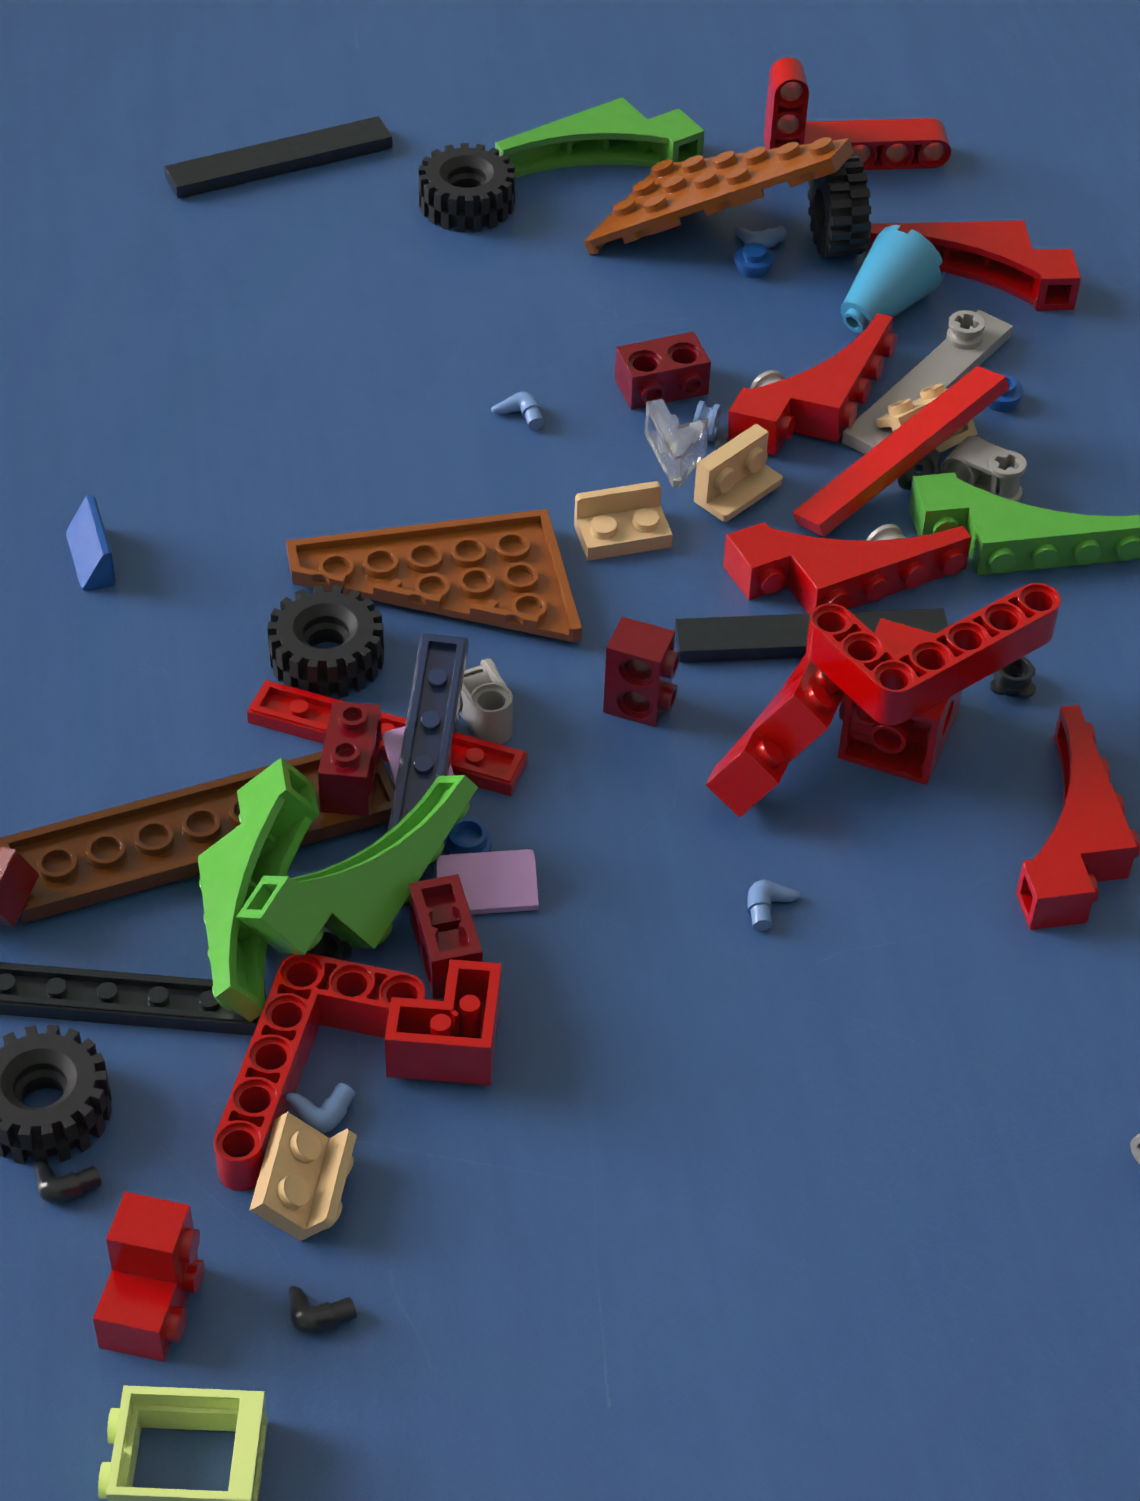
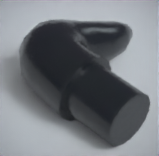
(67, 1187)
(318, 1318)

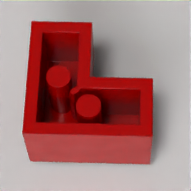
(448, 1037)
(151, 1276)

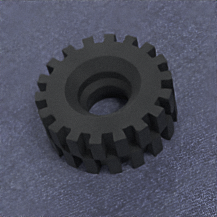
(466, 187)
(840, 210)
(326, 619)
(56, 1063)

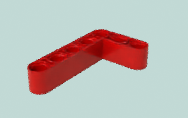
(878, 142)
(908, 683)
(304, 995)

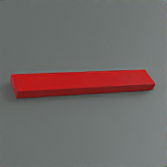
(900, 451)
(308, 713)

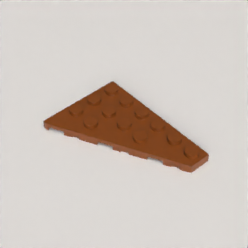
(714, 185)
(470, 569)

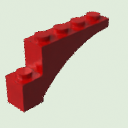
(1001, 257)
(821, 398)
(839, 570)
(776, 737)
(1089, 838)

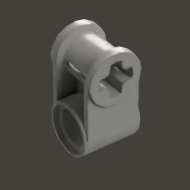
(987, 467)
(487, 703)

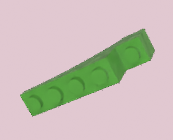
(604, 136)
(1018, 535)
(273, 819)
(365, 891)

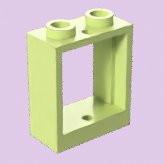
(187, 1410)

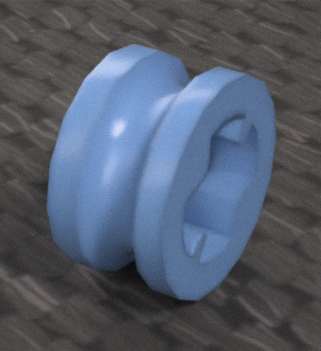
(711, 414)

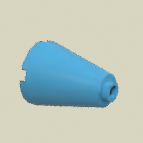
(892, 277)

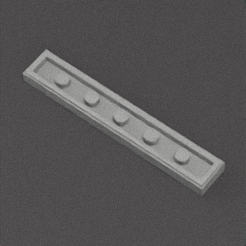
(943, 365)

